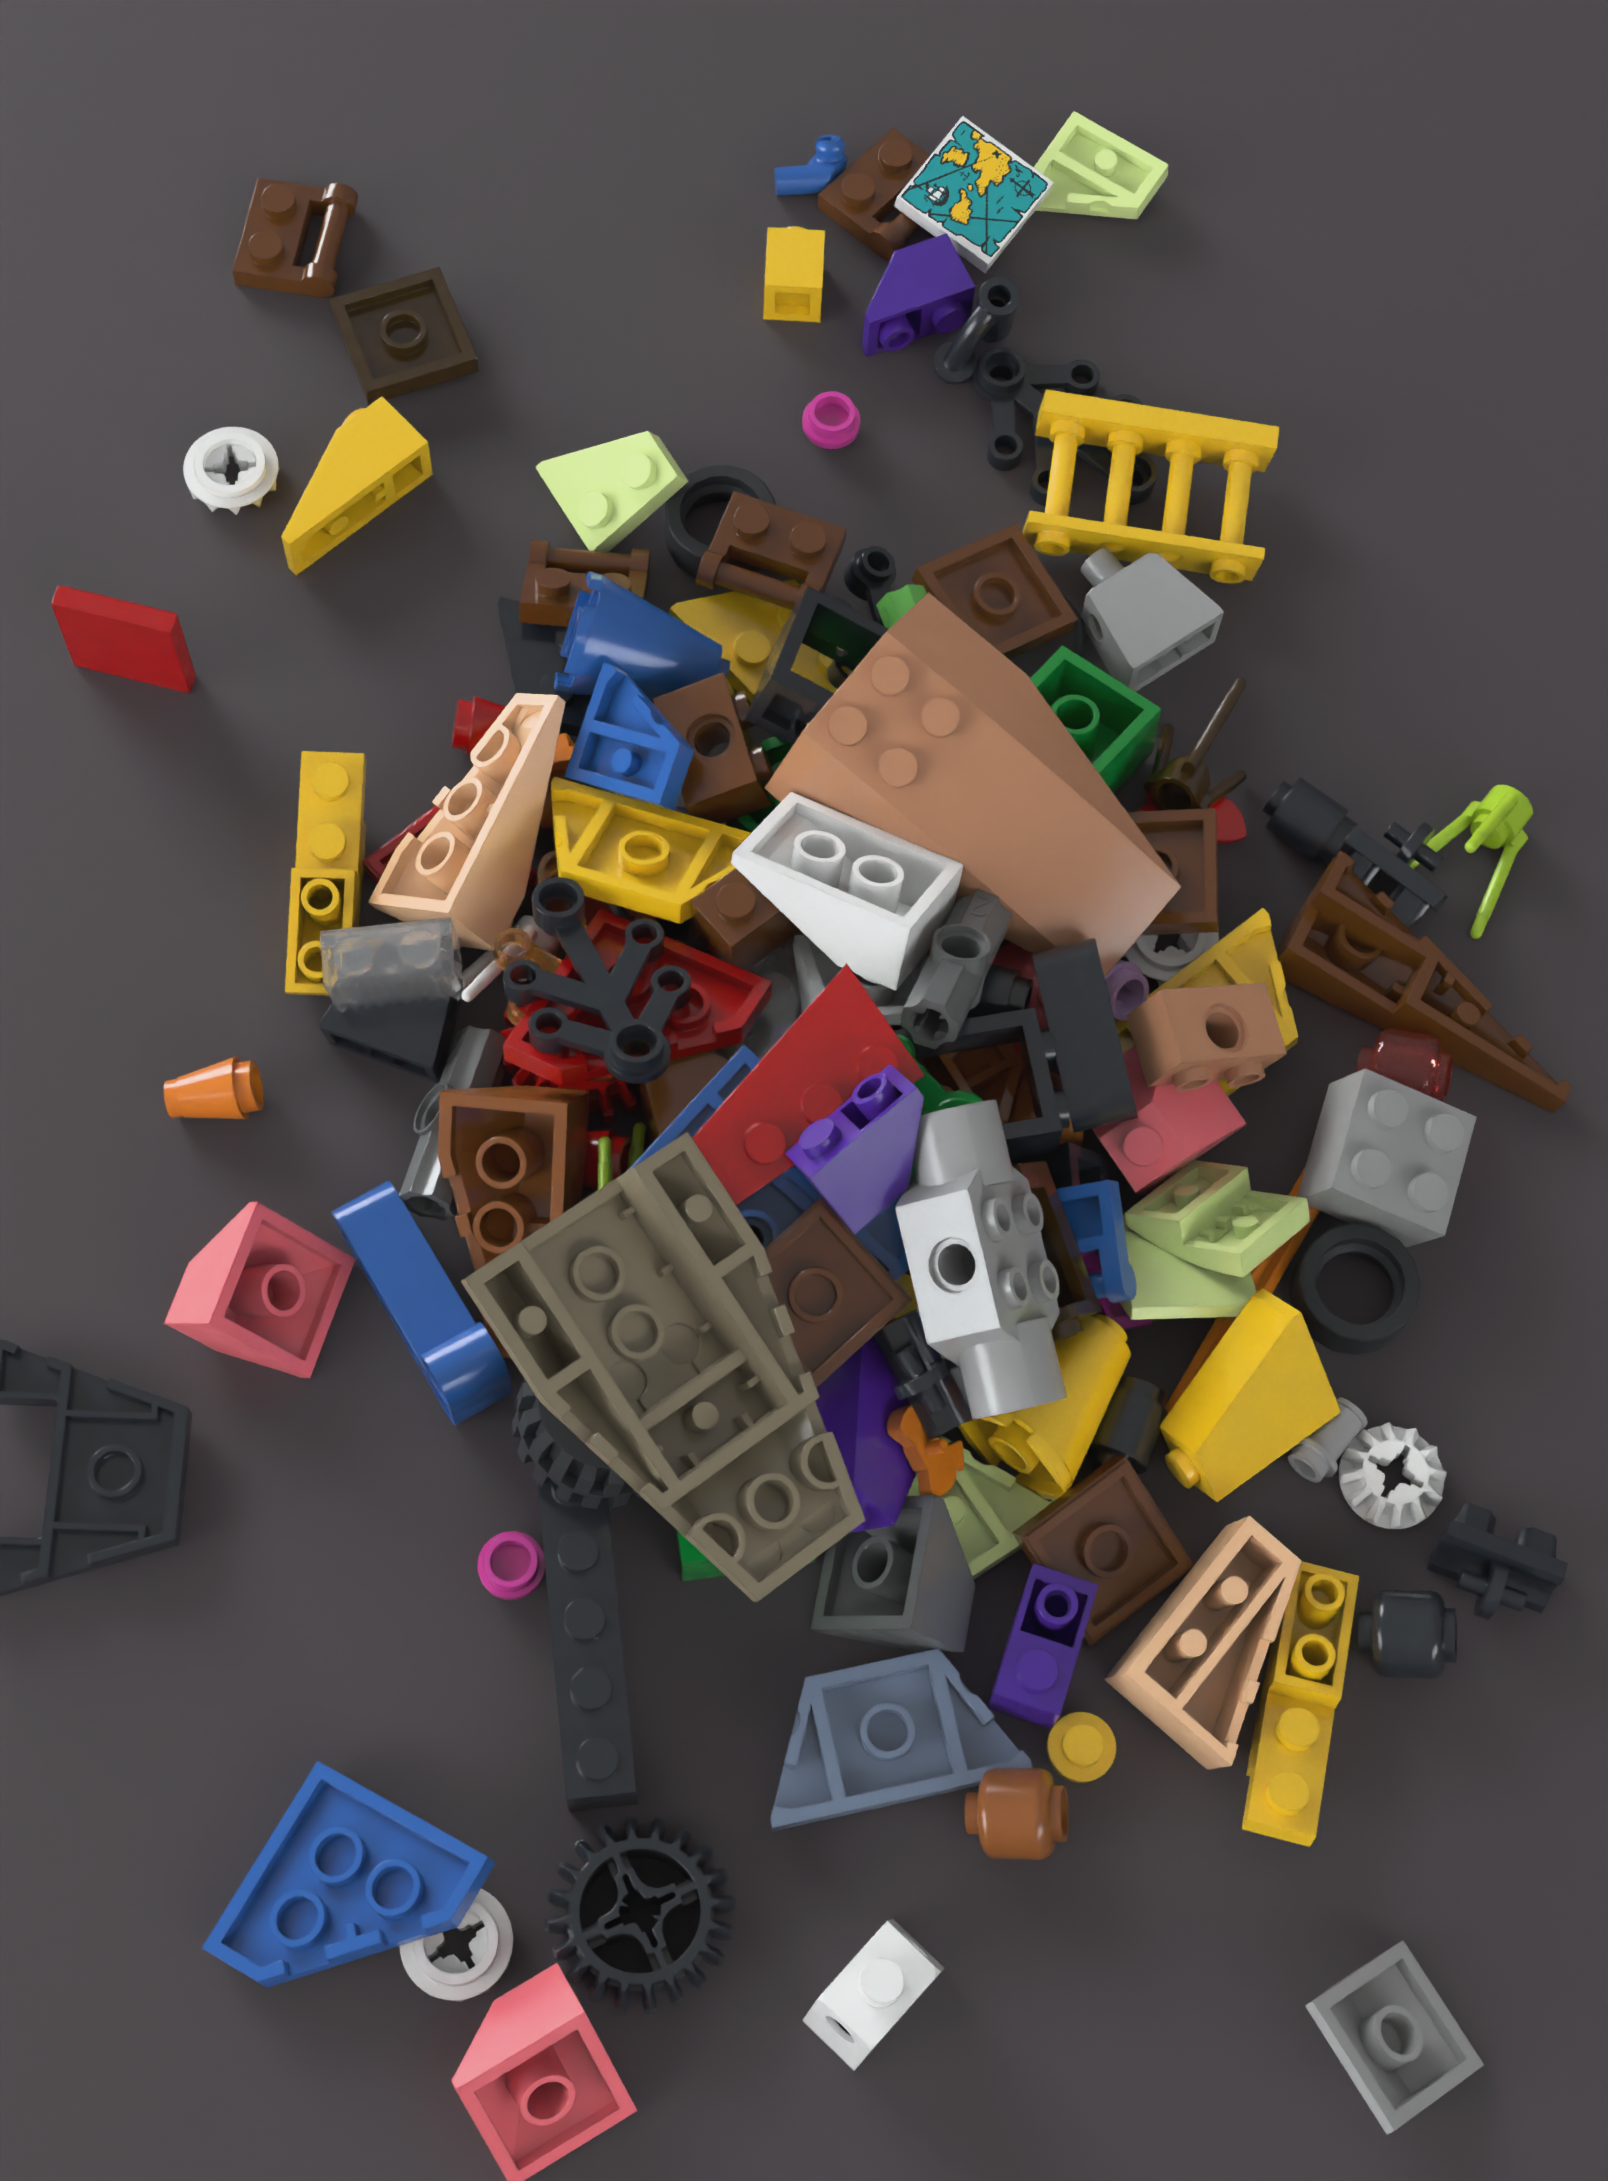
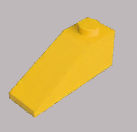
(361, 474)

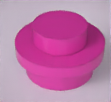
(831, 420)
(511, 1565)

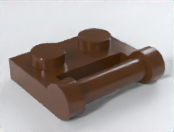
(869, 192)
(277, 234)
(772, 541)
(559, 574)

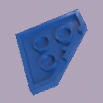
(344, 1883)

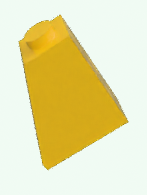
(1248, 1400)

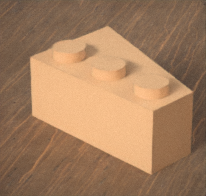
(1208, 1641)

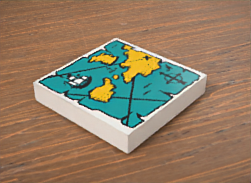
(974, 193)

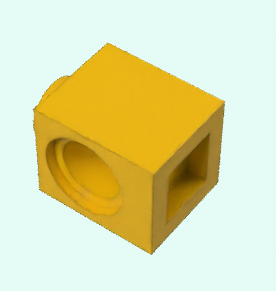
(794, 274)

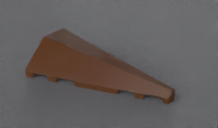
(1371, 965)

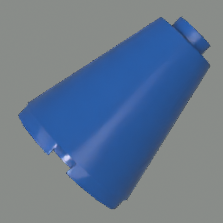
(635, 637)

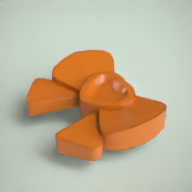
(932, 1459)

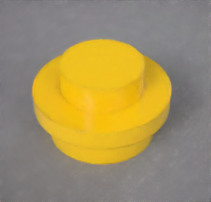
(1081, 1747)

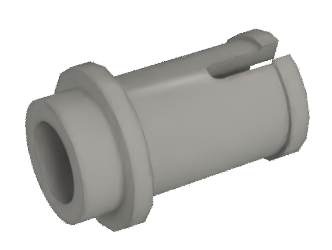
(1318, 1453)

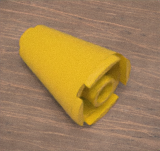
(1054, 1437)

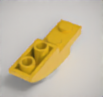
(327, 863)
(1299, 1706)

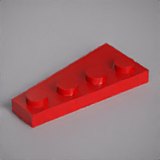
(798, 1083)

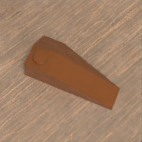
(511, 1163)

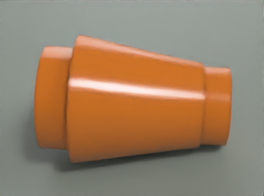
(217, 1091)

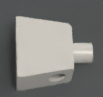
(872, 1993)

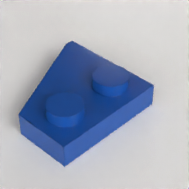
(629, 744)

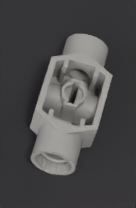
(981, 1261)

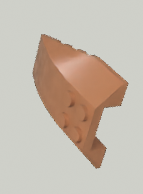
(974, 764)

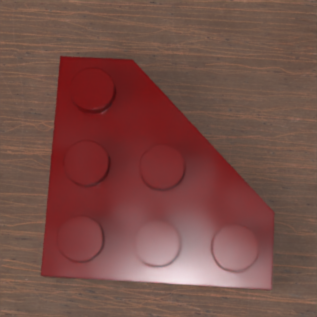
(718, 1015)

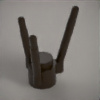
(1186, 779)

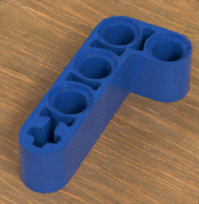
(423, 1304)

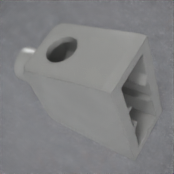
(1145, 616)

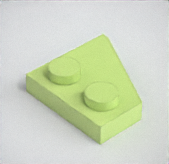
(1098, 172)
(612, 486)
(986, 1510)

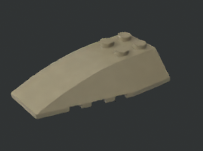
(676, 1365)

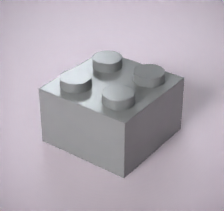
(1387, 1157)

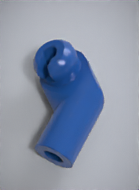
(819, 171)

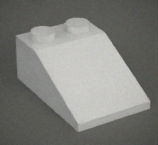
(851, 886)

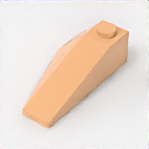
(483, 839)

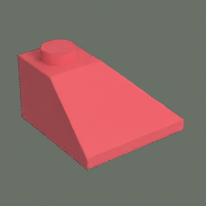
(1169, 1128)
(262, 1292)
(539, 2077)

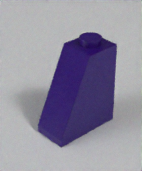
(856, 1409)

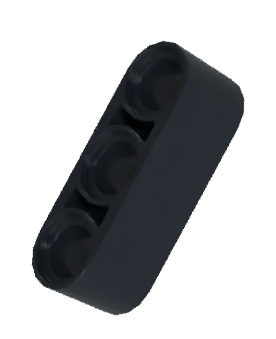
(1084, 1035)

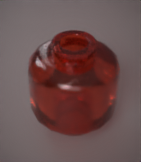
(1411, 1060)

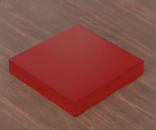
(124, 638)

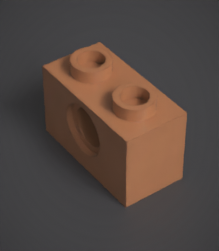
(1206, 1036)

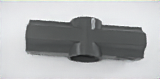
(955, 969)
(472, 1063)

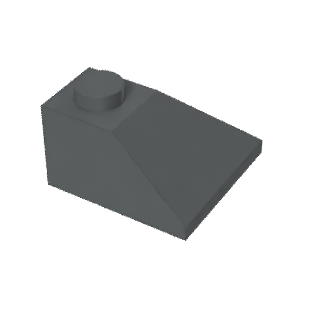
(899, 1583)

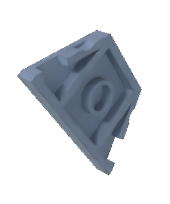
(886, 1739)

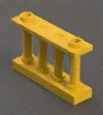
(1183, 441)

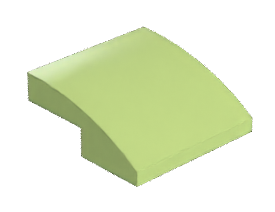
(1216, 1218)
(1178, 1288)

